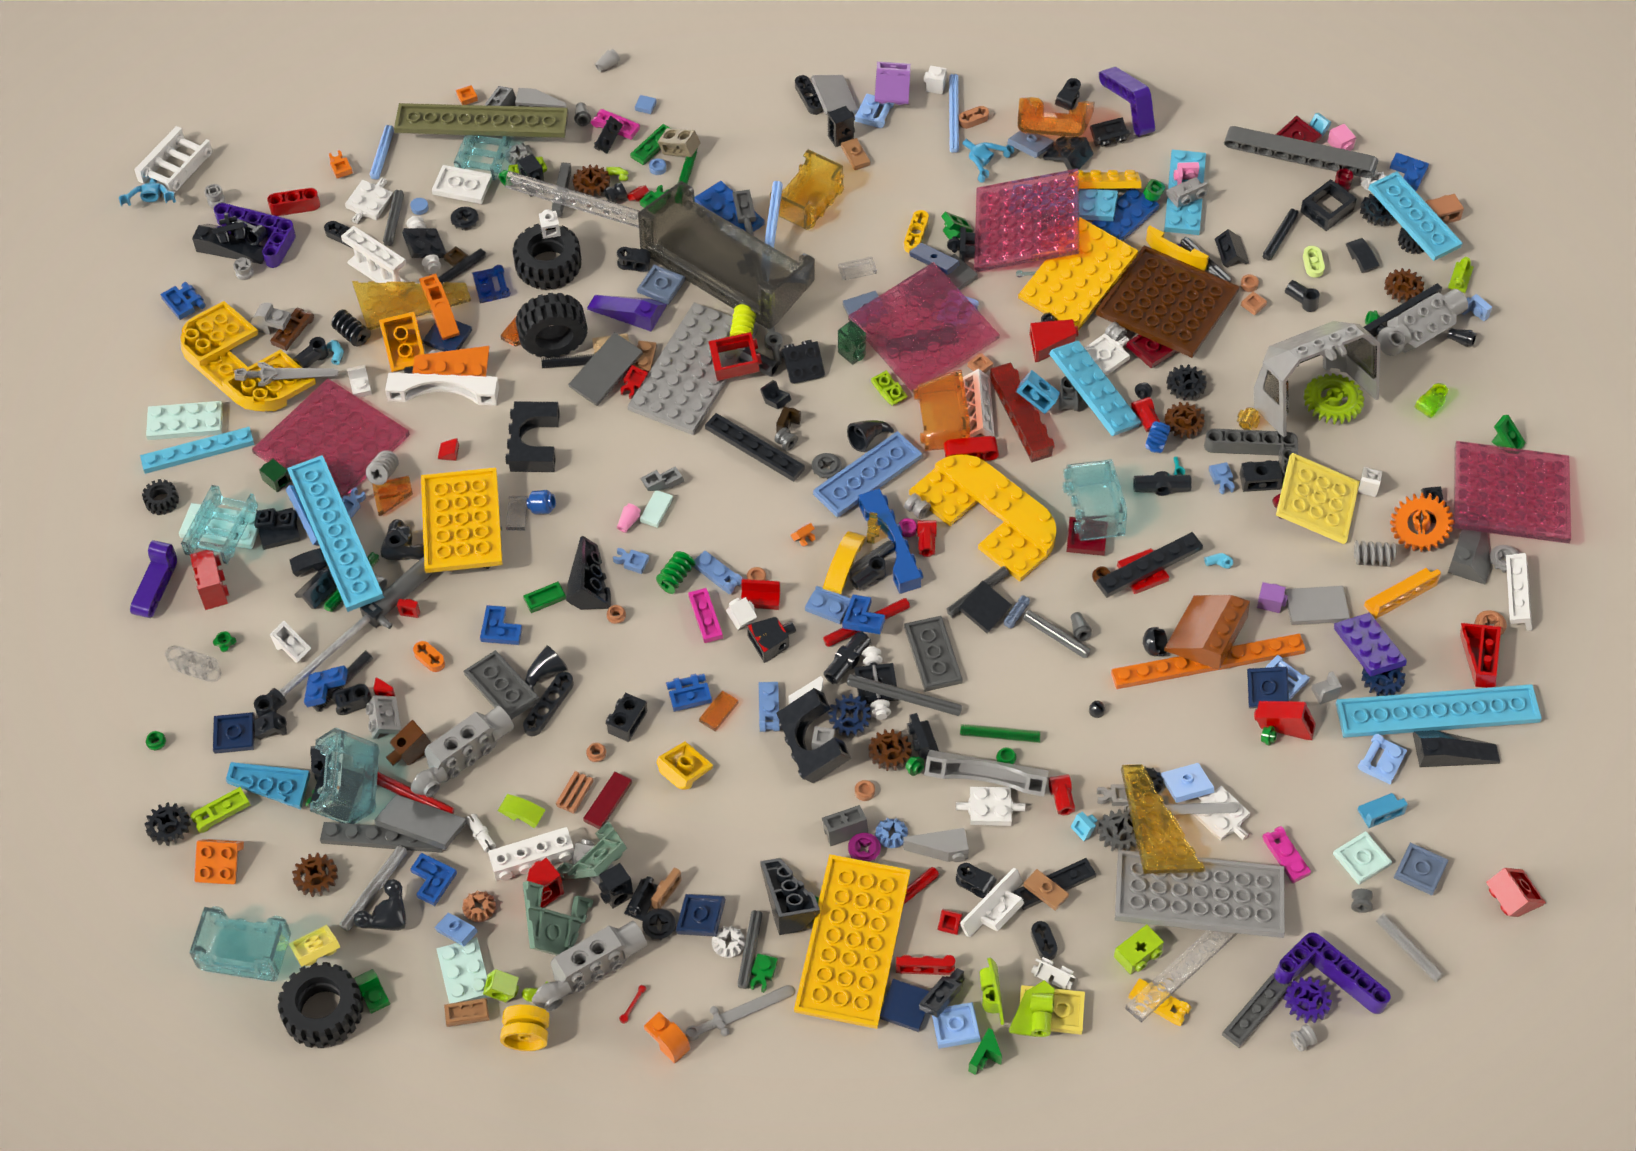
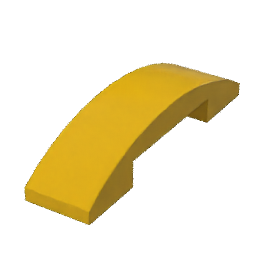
(1156, 241)
(843, 561)

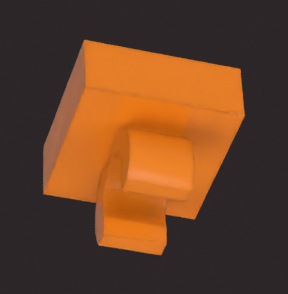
(802, 533)

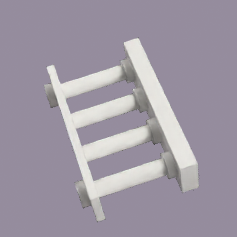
(163, 151)
(373, 257)

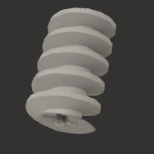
(382, 467)
(1379, 553)

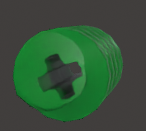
(675, 571)

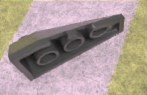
(1471, 556)

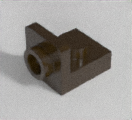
(786, 417)

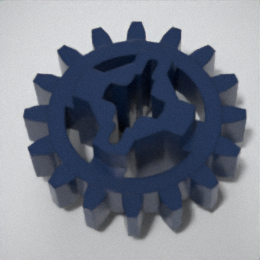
(1383, 682)
(856, 710)

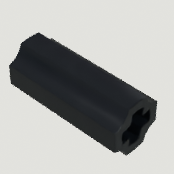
(768, 365)

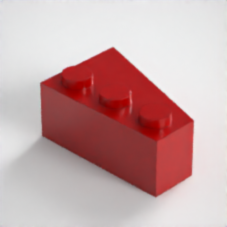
(209, 579)
(1482, 652)

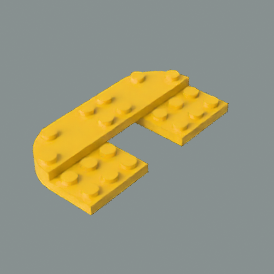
(207, 346)
(1027, 526)

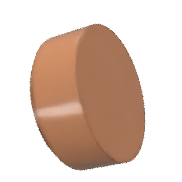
(1249, 283)
(756, 573)
(864, 790)

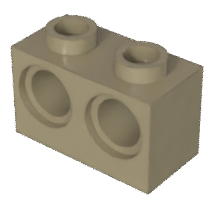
(679, 142)

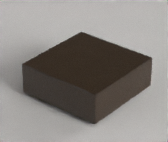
(455, 256)

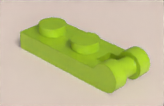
(220, 809)

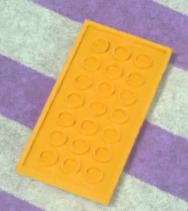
(852, 941)

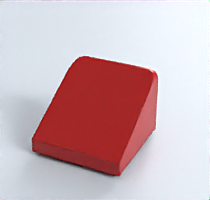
(449, 450)
(382, 689)
(950, 921)

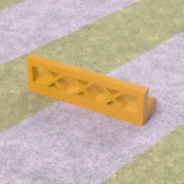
(1402, 592)

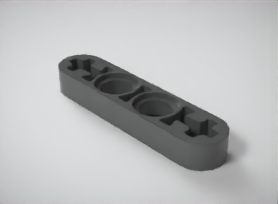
(563, 181)

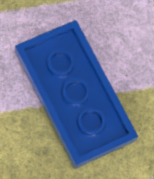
(720, 201)
(1130, 213)

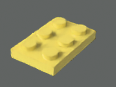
(314, 945)
(1067, 1010)

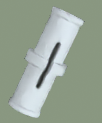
(480, 833)

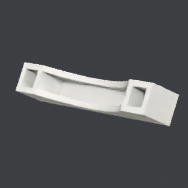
(405, 386)

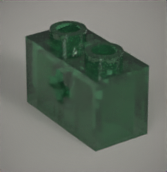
(852, 342)

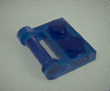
(485, 286)

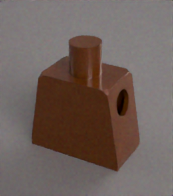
(408, 744)

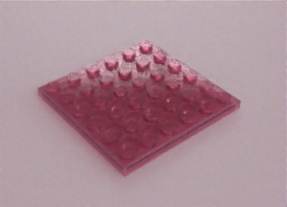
(1027, 220)
(924, 326)
(334, 426)
(1512, 492)

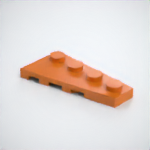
(455, 362)

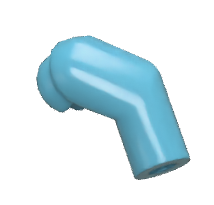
(337, 350)
(1220, 559)

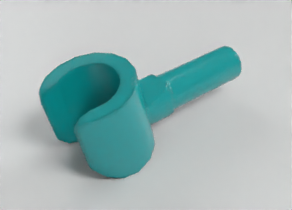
(1178, 469)

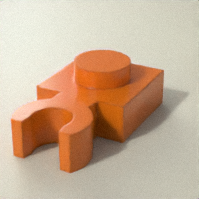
(340, 165)

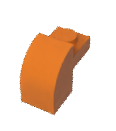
(669, 1036)

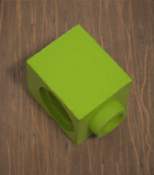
(501, 986)

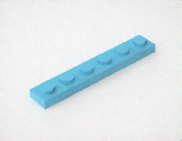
(197, 450)

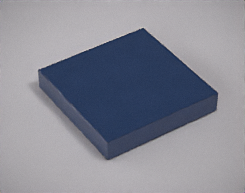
(435, 340)
(1267, 685)
(233, 732)
(700, 915)
(902, 1005)

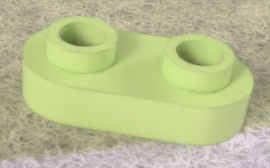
(1313, 261)

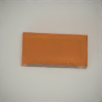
(718, 711)

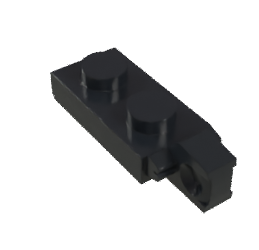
(942, 993)

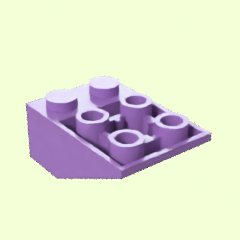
(892, 83)

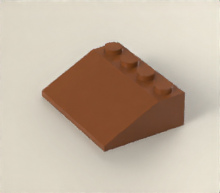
(1209, 629)

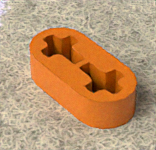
(432, 653)

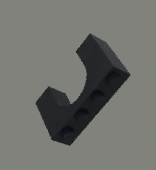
(524, 417)
(794, 722)

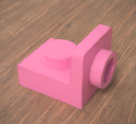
(1186, 171)

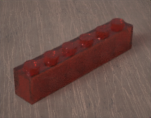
(1021, 413)

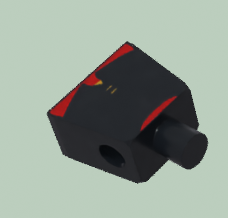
(770, 637)

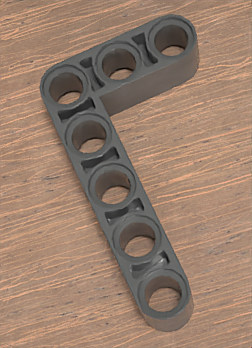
(1253, 443)

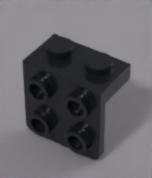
(1072, 150)
(803, 361)

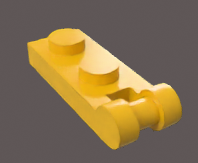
(1165, 1008)

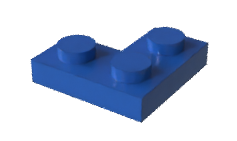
(1411, 167)
(859, 617)
(496, 631)
(321, 681)
(437, 877)

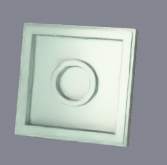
(1362, 858)

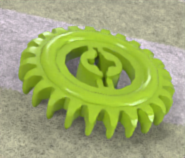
(1330, 405)

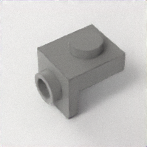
(581, 849)

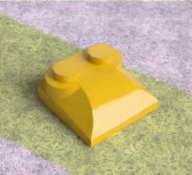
(683, 765)

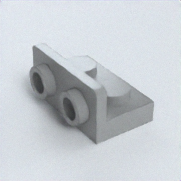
(1187, 192)
(383, 715)

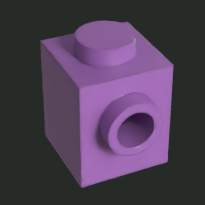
(1271, 597)

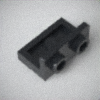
(1109, 131)
(922, 736)

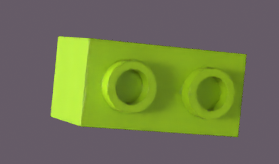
(1130, 952)

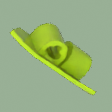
(991, 989)
(1035, 1012)

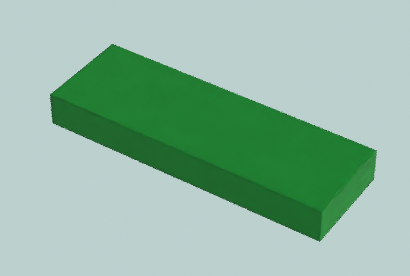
(649, 147)

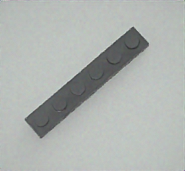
(370, 836)

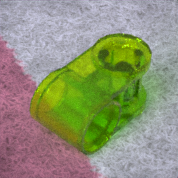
(1432, 400)

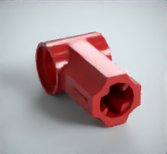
(1145, 411)
(926, 532)
(1061, 789)

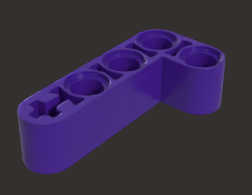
(155, 579)

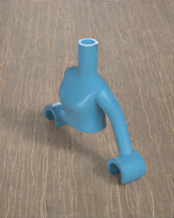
(982, 155)
(149, 193)

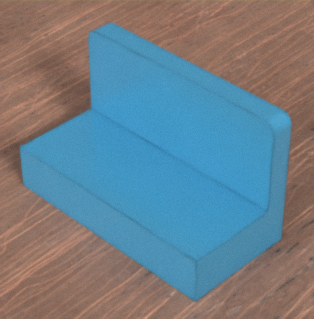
(1382, 810)

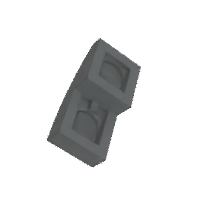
(668, 479)

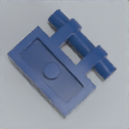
(178, 303)
(689, 696)

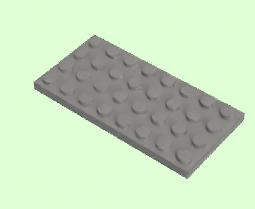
(684, 377)
(1221, 899)

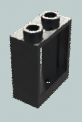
(1318, 214)

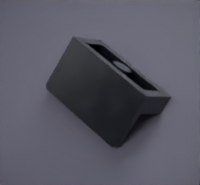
(1231, 248)
(317, 588)

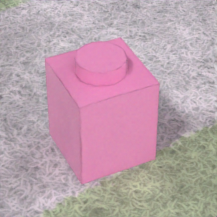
(1341, 138)

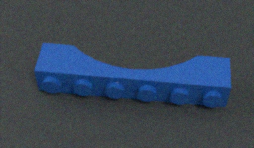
(905, 571)

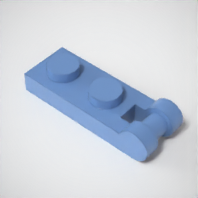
(717, 572)
(768, 706)

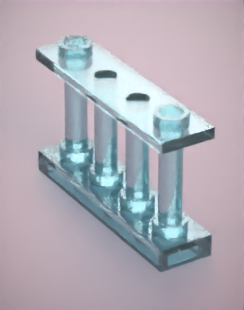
(467, 149)
(207, 513)

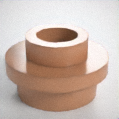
(616, 609)
(596, 747)

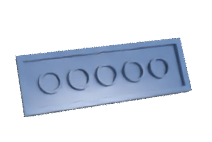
(867, 473)

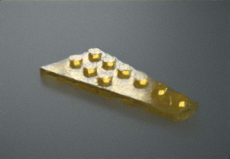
(398, 298)

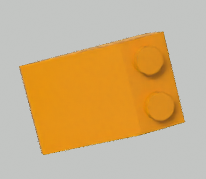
(401, 340)

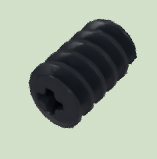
(350, 328)

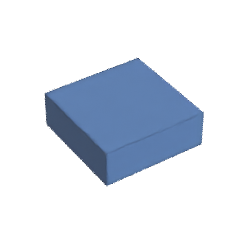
(645, 104)

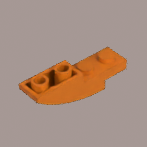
(439, 306)

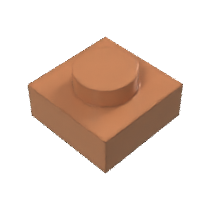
(1253, 303)
(980, 362)

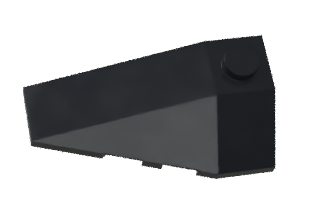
(208, 243)
(586, 581)
(1446, 749)
(789, 900)

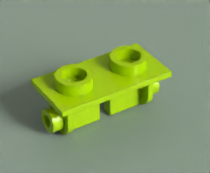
(1461, 275)

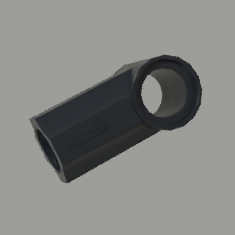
(254, 234)
(1307, 297)
(315, 351)
(868, 574)

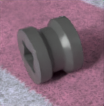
(786, 439)
(1362, 900)

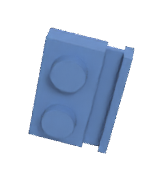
(828, 605)

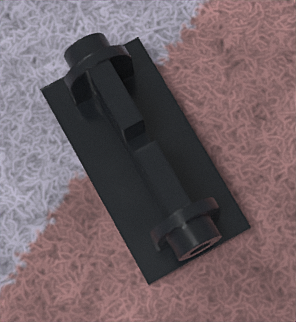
(608, 135)
(641, 899)

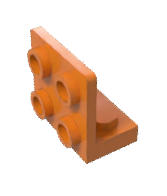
(217, 861)

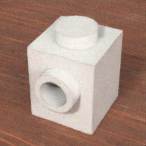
(935, 79)
(741, 612)

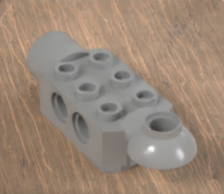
(1422, 322)
(461, 749)
(589, 962)

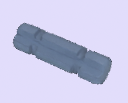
(1016, 611)

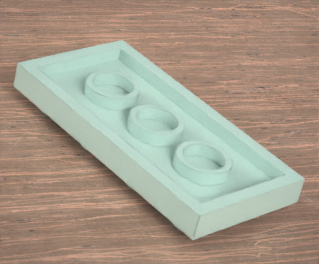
(184, 420)
(247, 539)

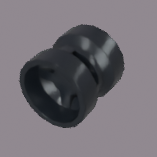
(614, 193)

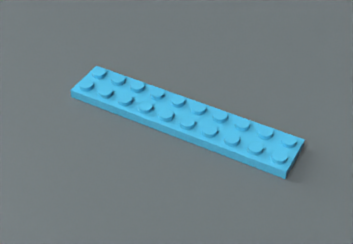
(335, 533)
(1438, 710)

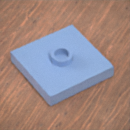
(1187, 782)
(956, 1026)

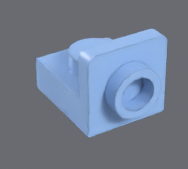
(1479, 307)

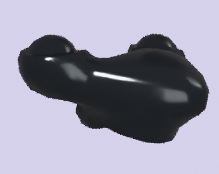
(398, 543)
(388, 913)

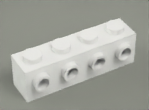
(520, 856)

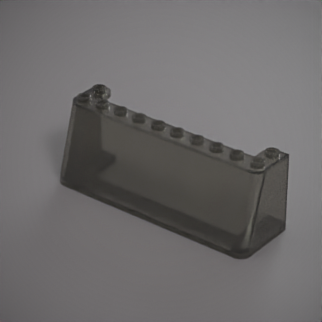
(722, 256)

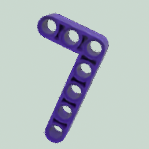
(1135, 93)
(280, 230)
(1333, 968)

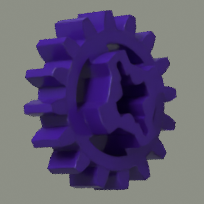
(1307, 992)

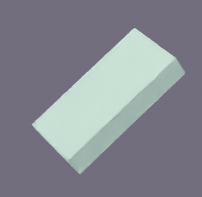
(656, 508)

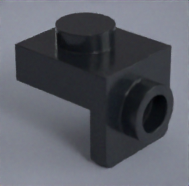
(774, 396)
(269, 724)

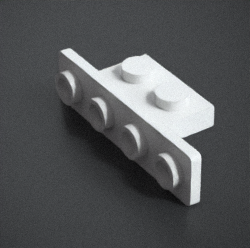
(996, 906)

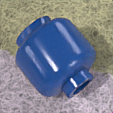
(541, 502)

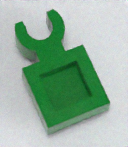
(651, 196)
(763, 969)

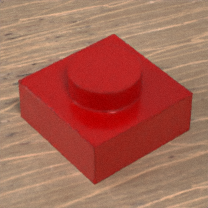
(638, 193)
(408, 608)

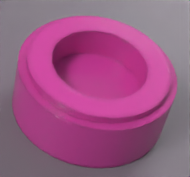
(908, 527)

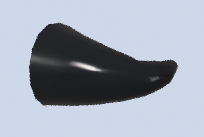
(863, 432)
(545, 664)

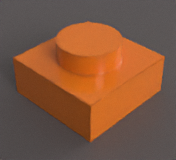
(466, 95)

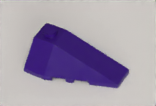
(630, 310)

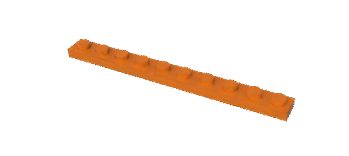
(1180, 666)

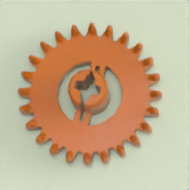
(1417, 507)

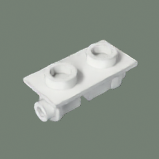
(1046, 969)

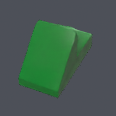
(953, 224)
(1507, 434)
(372, 991)
(986, 1050)

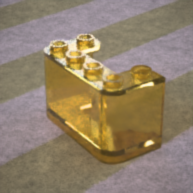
(811, 190)

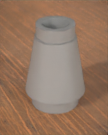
(608, 60)

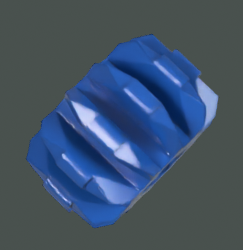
(1157, 437)

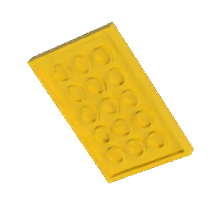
(1079, 282)
(461, 520)

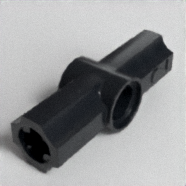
(1162, 483)
(847, 657)

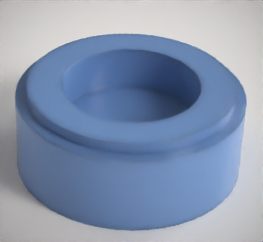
(657, 166)
(419, 206)

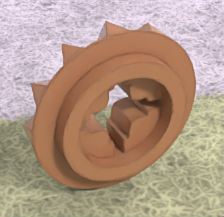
(1491, 617)
(476, 914)

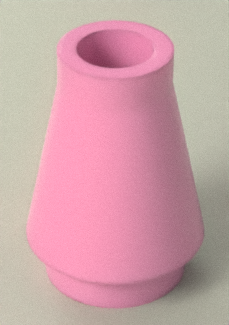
(628, 517)

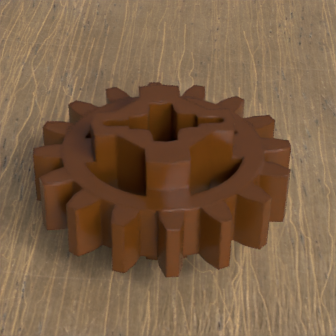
(599, 178)
(1403, 285)
(1184, 420)
(891, 752)
(315, 874)

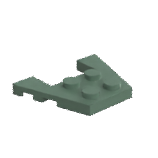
(598, 858)
(549, 929)

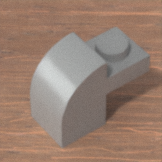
(268, 318)

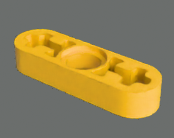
(915, 225)

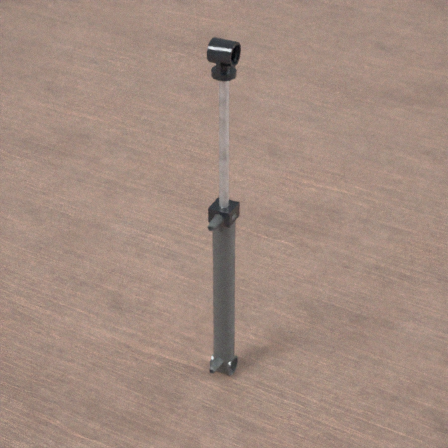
(372, 613)

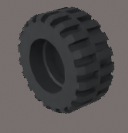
(550, 272)
(567, 322)
(313, 981)

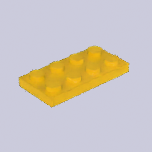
(1112, 179)

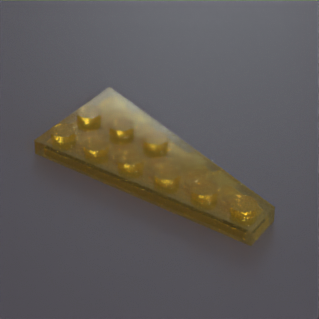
(1156, 831)

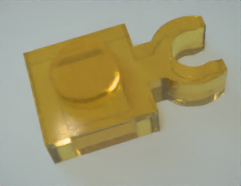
(873, 528)

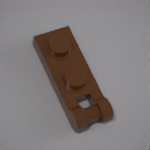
(284, 338)

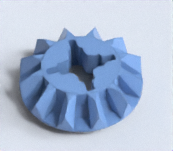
(897, 838)

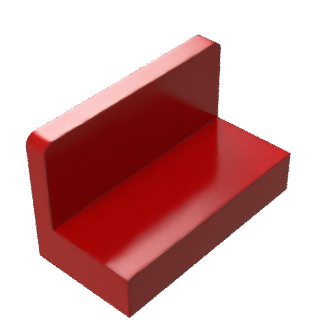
(761, 593)

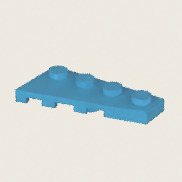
(275, 783)

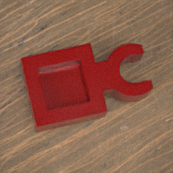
(633, 379)

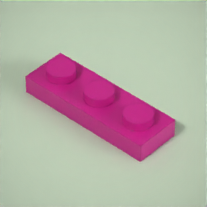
(705, 615)

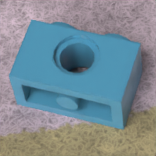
(1038, 392)

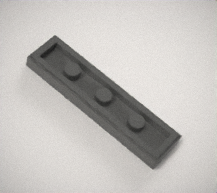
(1255, 1011)

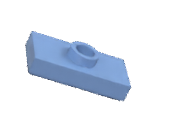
(456, 929)

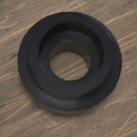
(1143, 390)

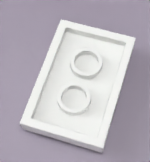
(462, 184)

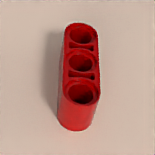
(293, 201)
(981, 447)

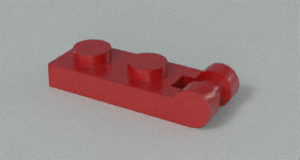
(926, 965)

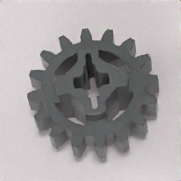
(1111, 825)

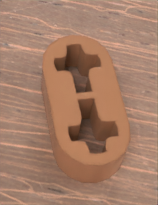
(973, 117)

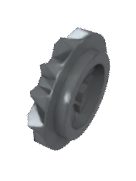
(826, 459)

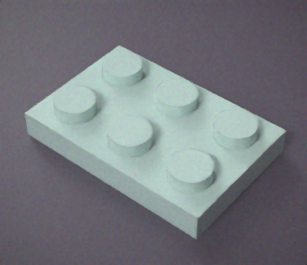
(463, 971)

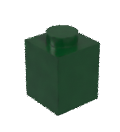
(275, 475)

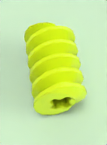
(743, 320)

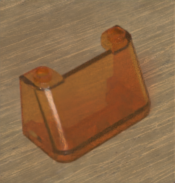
(1035, 121)
(943, 410)

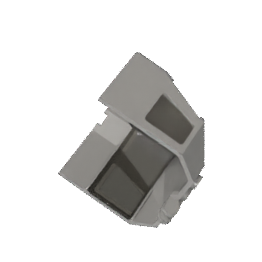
(1342, 347)

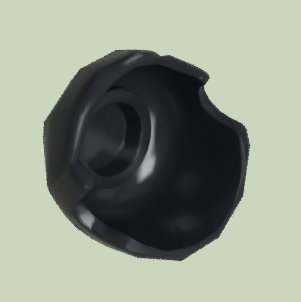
(1155, 641)

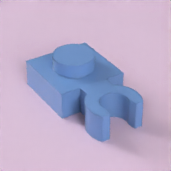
(1222, 475)
(352, 503)
(634, 561)

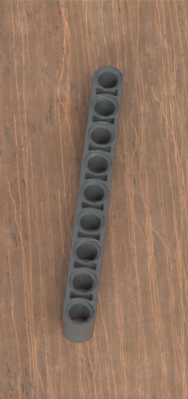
(1300, 151)

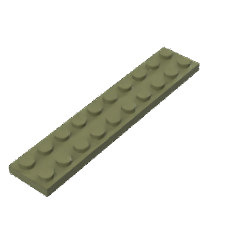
(481, 120)

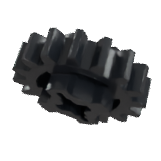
(1370, 209)
(1186, 382)
(167, 824)

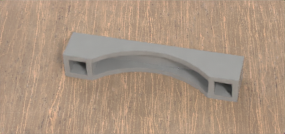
(956, 766)

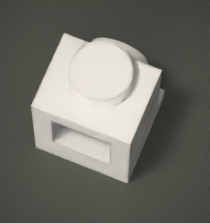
(549, 219)

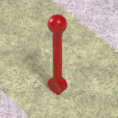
(624, 1017)

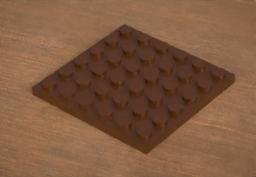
(1167, 301)

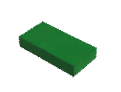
(544, 597)

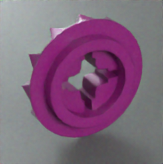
(864, 840)

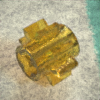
(1248, 418)

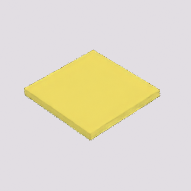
(1318, 498)

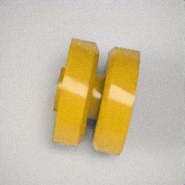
(525, 1027)

